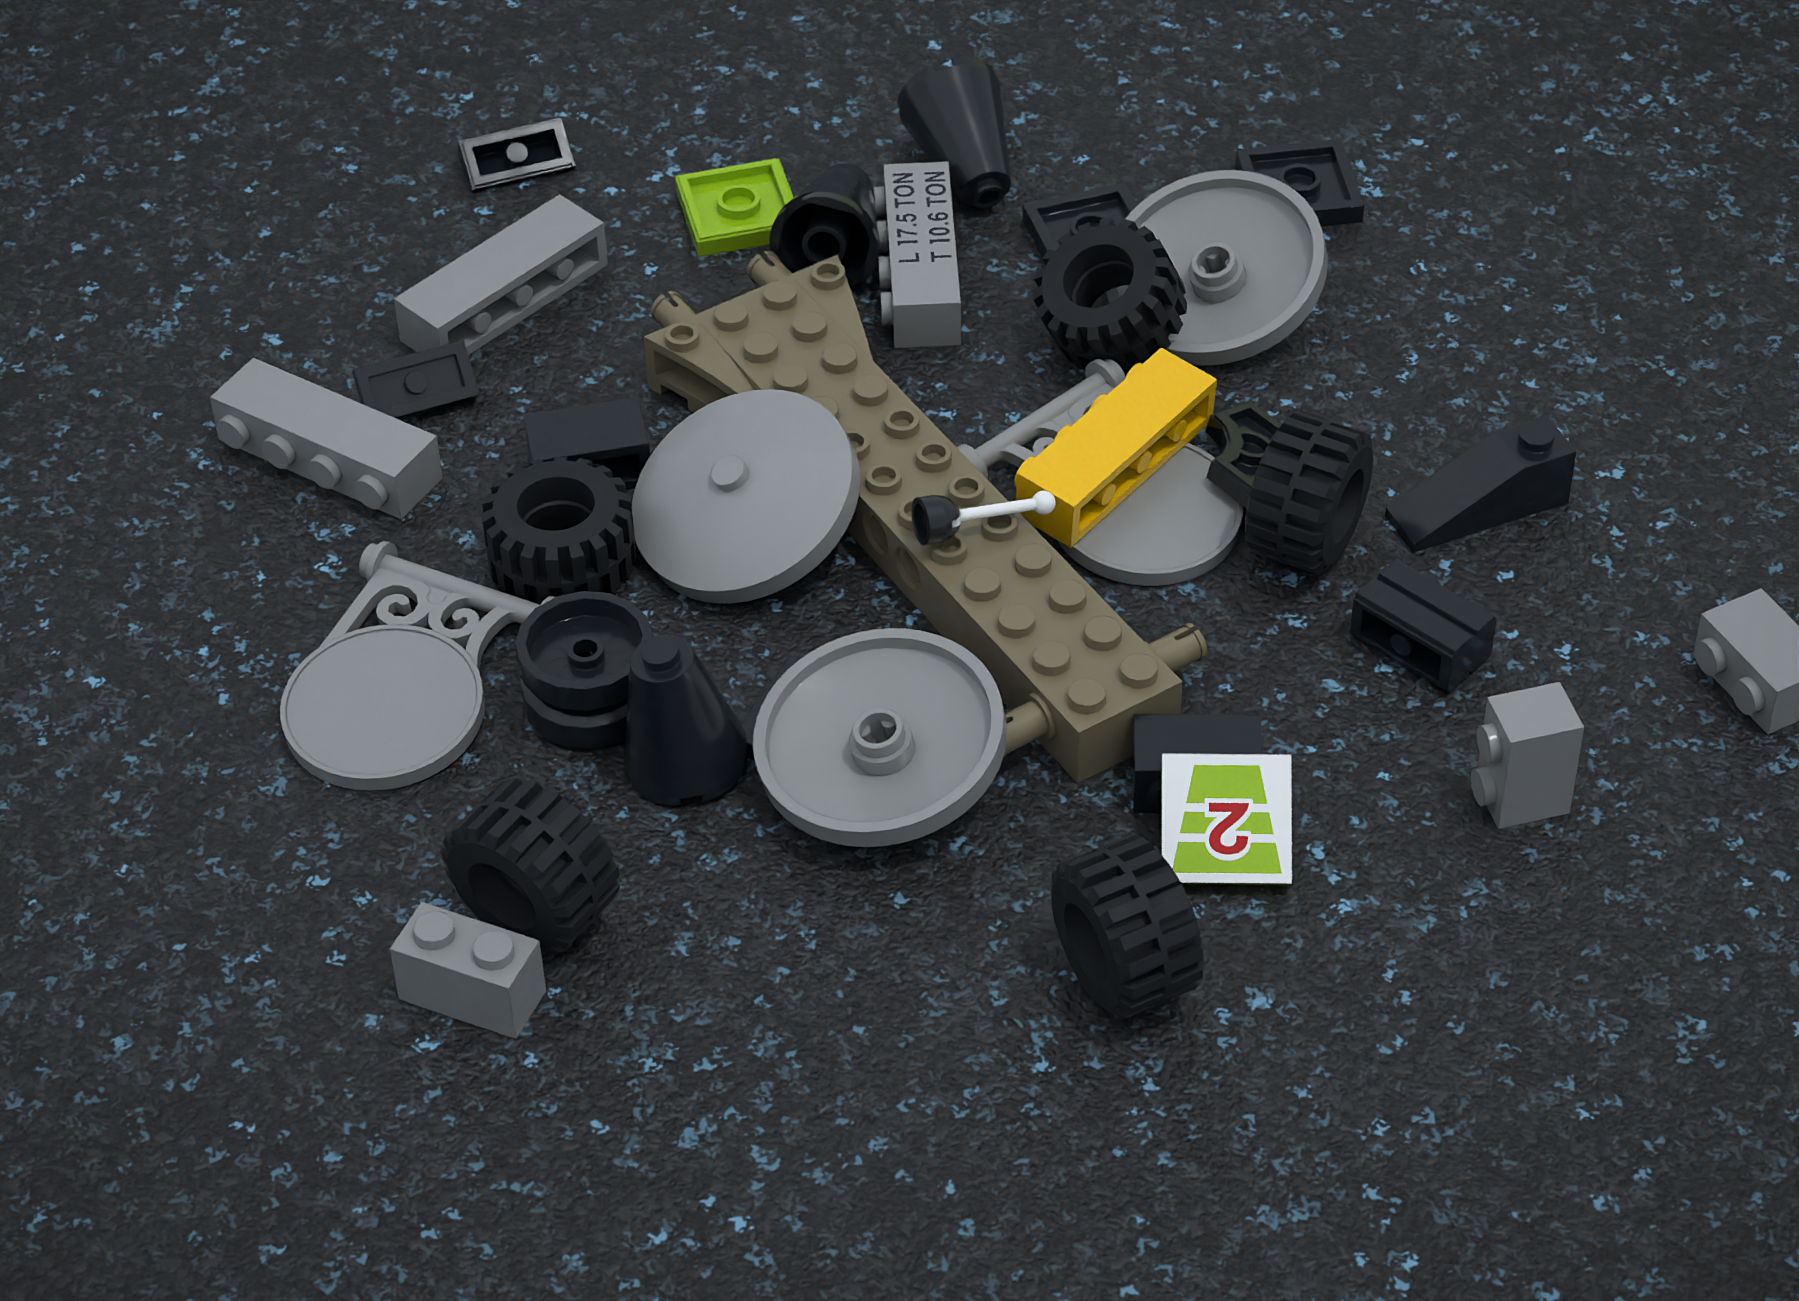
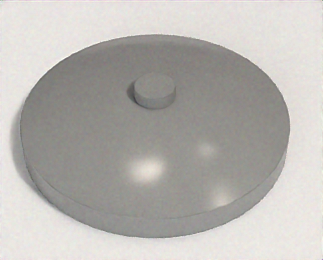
(1245, 258)
(746, 496)
(880, 737)

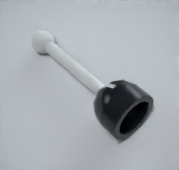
(939, 518)

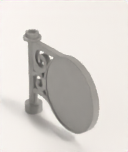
(1164, 530)
(395, 696)

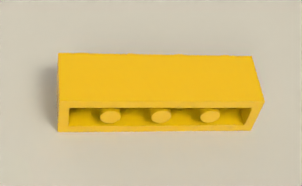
(1117, 444)

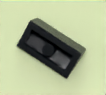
(515, 155)

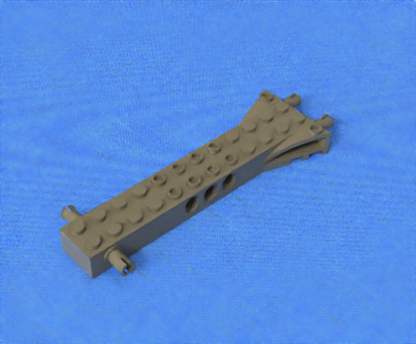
(994, 587)

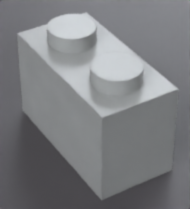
(1754, 656)
(1527, 755)
(468, 969)

